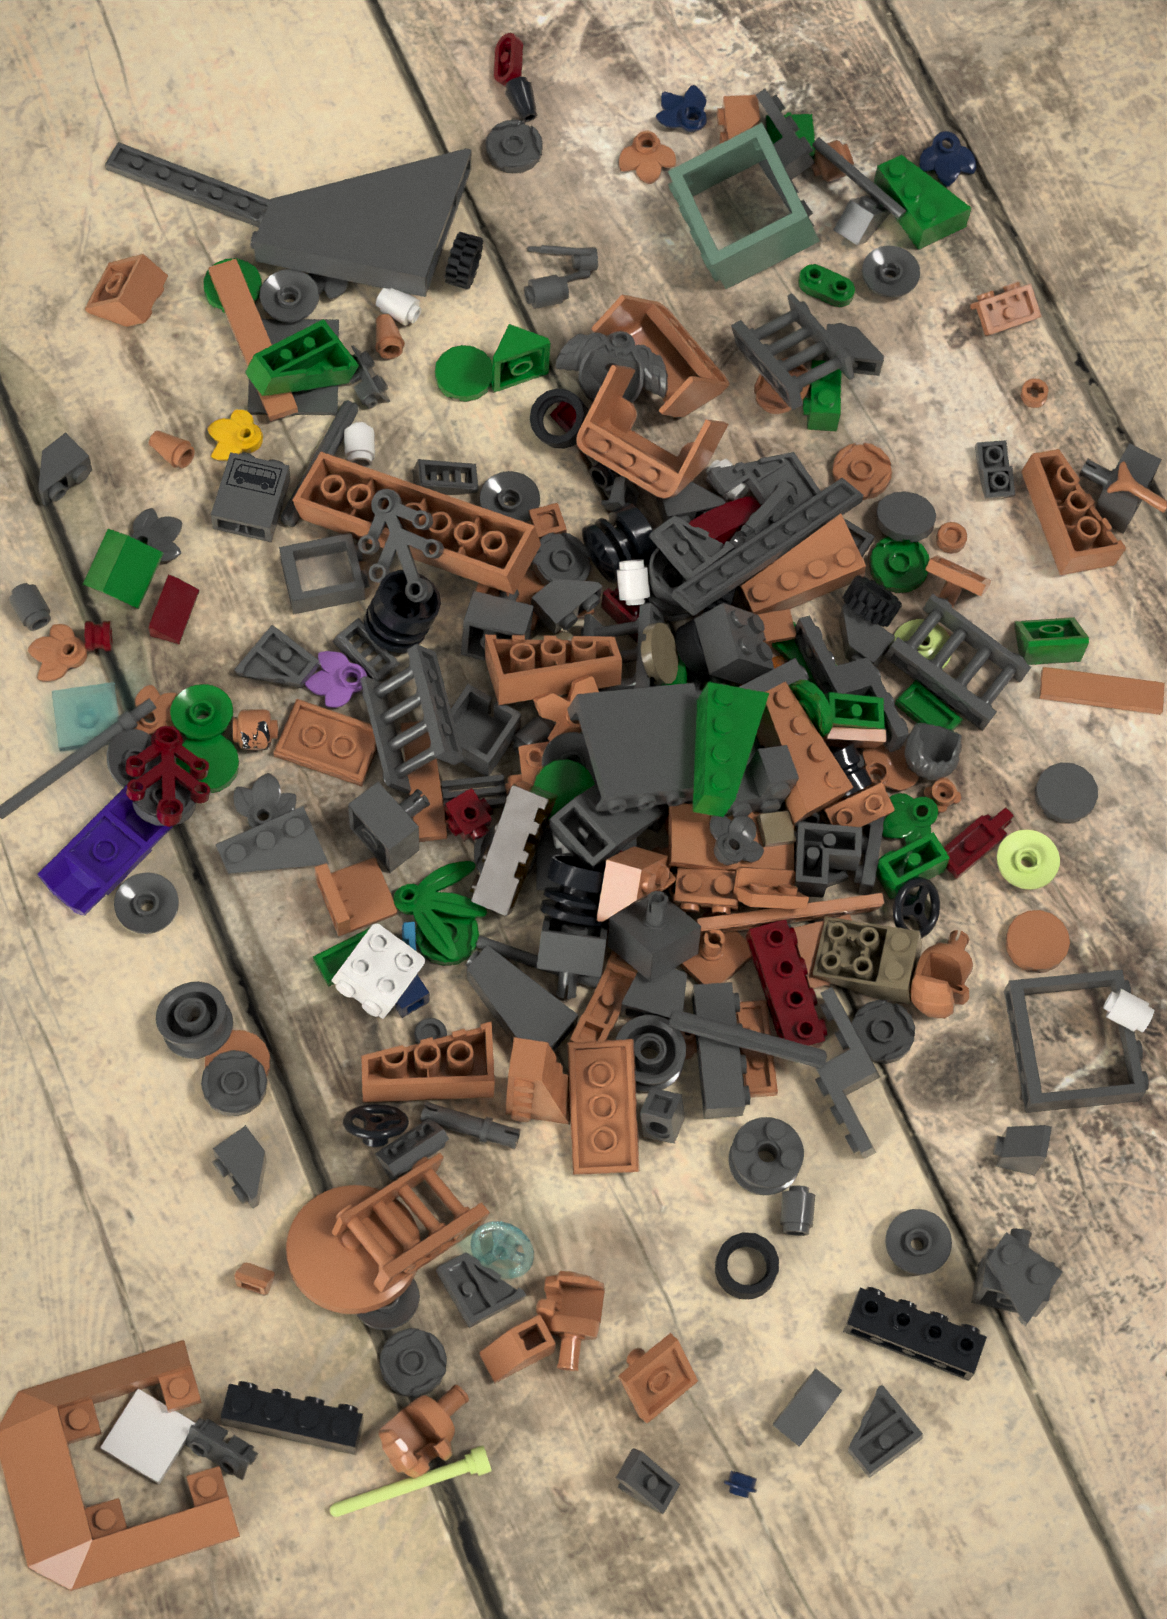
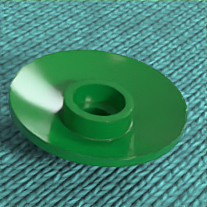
(199, 701)

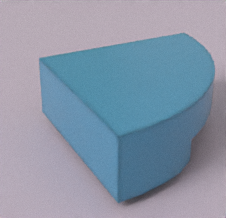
(408, 934)

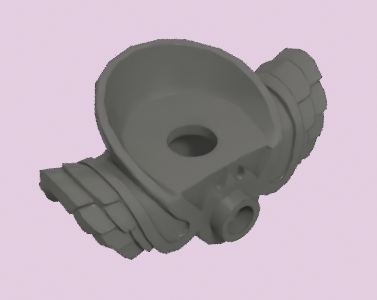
(597, 353)

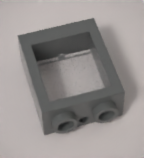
(323, 573)

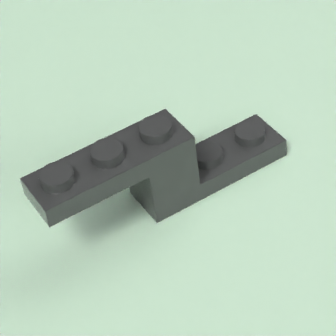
(791, 150)
(849, 678)
(846, 1074)

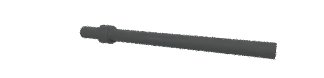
(125, 721)

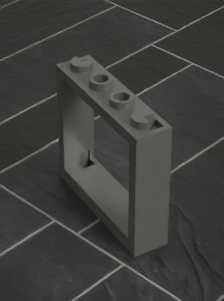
(1024, 1050)

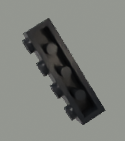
(915, 1333)
(292, 1418)

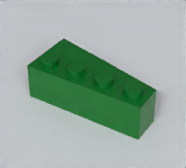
(724, 738)

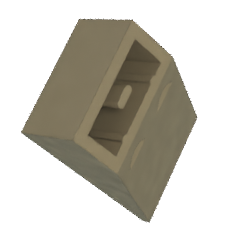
(868, 958)

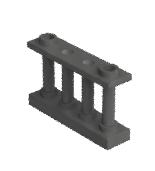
(776, 371)
(647, 615)
(954, 690)
(436, 720)

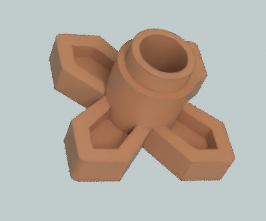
(555, 707)

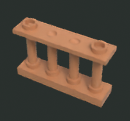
(416, 1252)

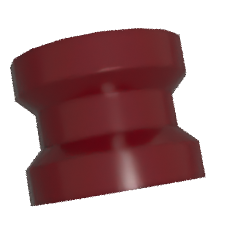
(98, 636)

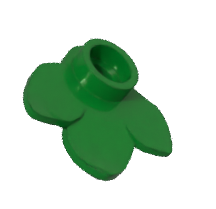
(904, 819)

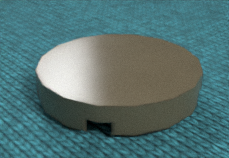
(659, 653)

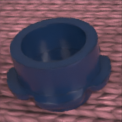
(741, 1484)

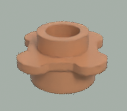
(944, 786)

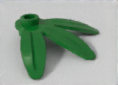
(428, 898)

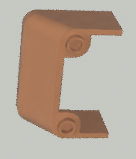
(690, 371)
(609, 440)

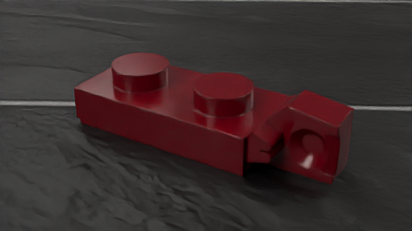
(976, 842)

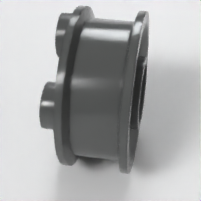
(203, 1035)
(669, 1043)
(771, 1136)

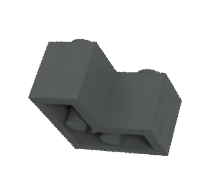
(765, 782)
(823, 848)

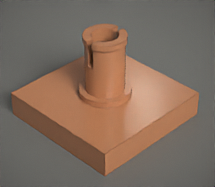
(956, 579)
(718, 956)
(657, 1377)

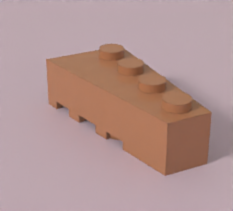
(807, 571)
(532, 667)
(536, 1084)

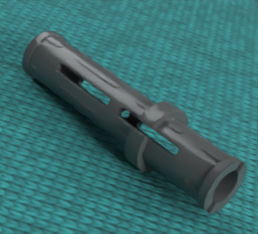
(471, 1125)

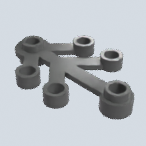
(398, 541)

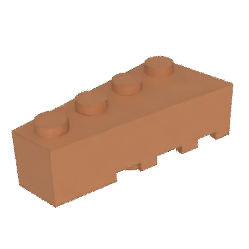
(1068, 516)
(820, 775)
(433, 1069)

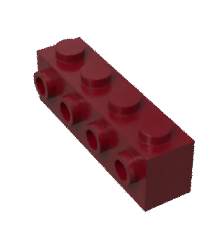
(785, 984)

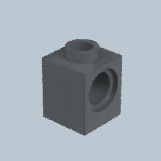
(662, 1115)

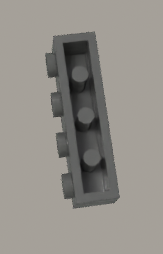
(718, 1061)

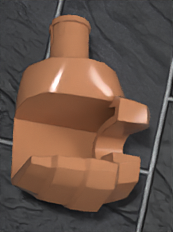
(941, 977)
(572, 1313)
(422, 1432)

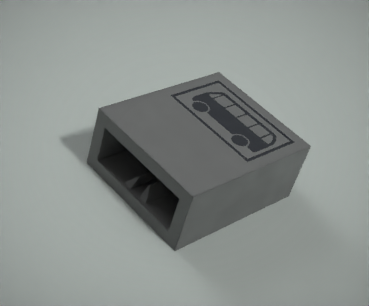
(250, 496)

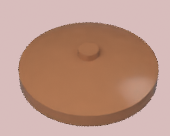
(339, 1269)

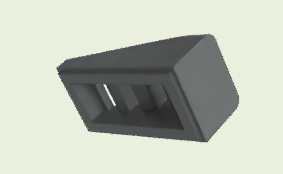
(444, 468)
(352, 653)

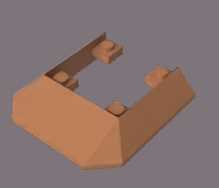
(93, 1543)

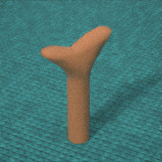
(1127, 483)

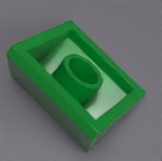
(519, 358)
(123, 568)
(1051, 640)

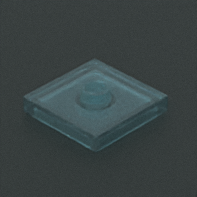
(83, 713)

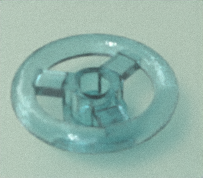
(506, 1245)

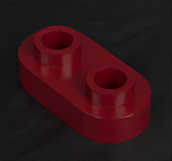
(508, 58)

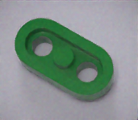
(825, 286)

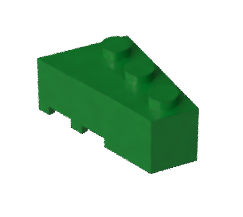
(929, 206)
(302, 362)

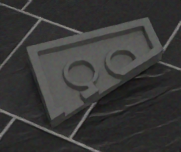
(275, 844)

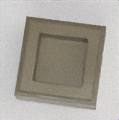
(776, 829)

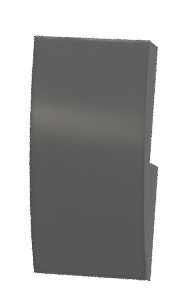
(994, 469)
(807, 1407)

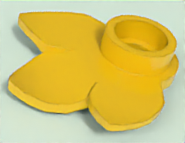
(232, 435)

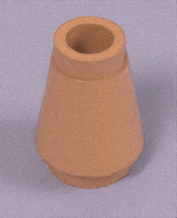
(388, 338)
(173, 449)

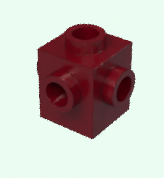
(468, 805)

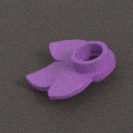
(332, 679)

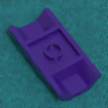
(101, 855)

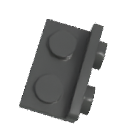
(411, 1147)

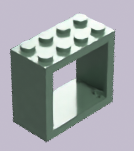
(761, 247)

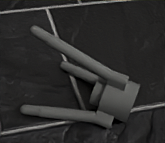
(582, 258)

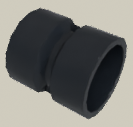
(858, 776)

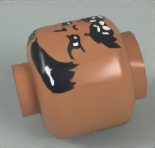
(254, 729)

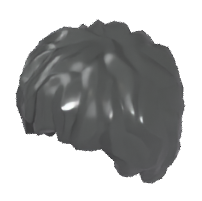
(932, 751)

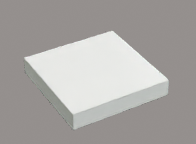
(147, 1436)

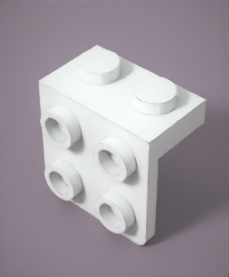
(378, 971)

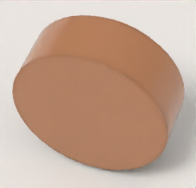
(951, 537)

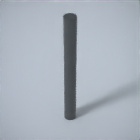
(859, 178)
(528, 959)

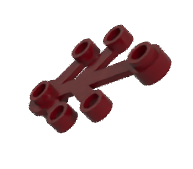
(168, 743)

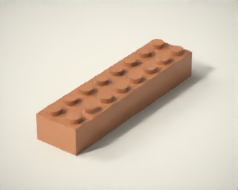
(474, 539)

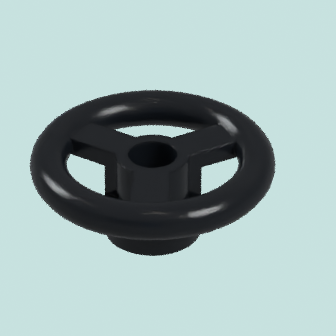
(913, 906)
(376, 1127)

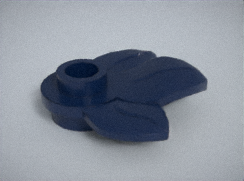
(679, 109)
(946, 161)

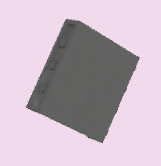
(640, 744)

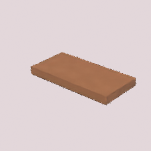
(693, 844)
(603, 1107)

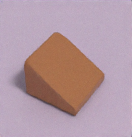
(254, 1278)

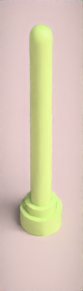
(474, 1463)

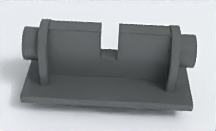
(372, 385)
(207, 1441)

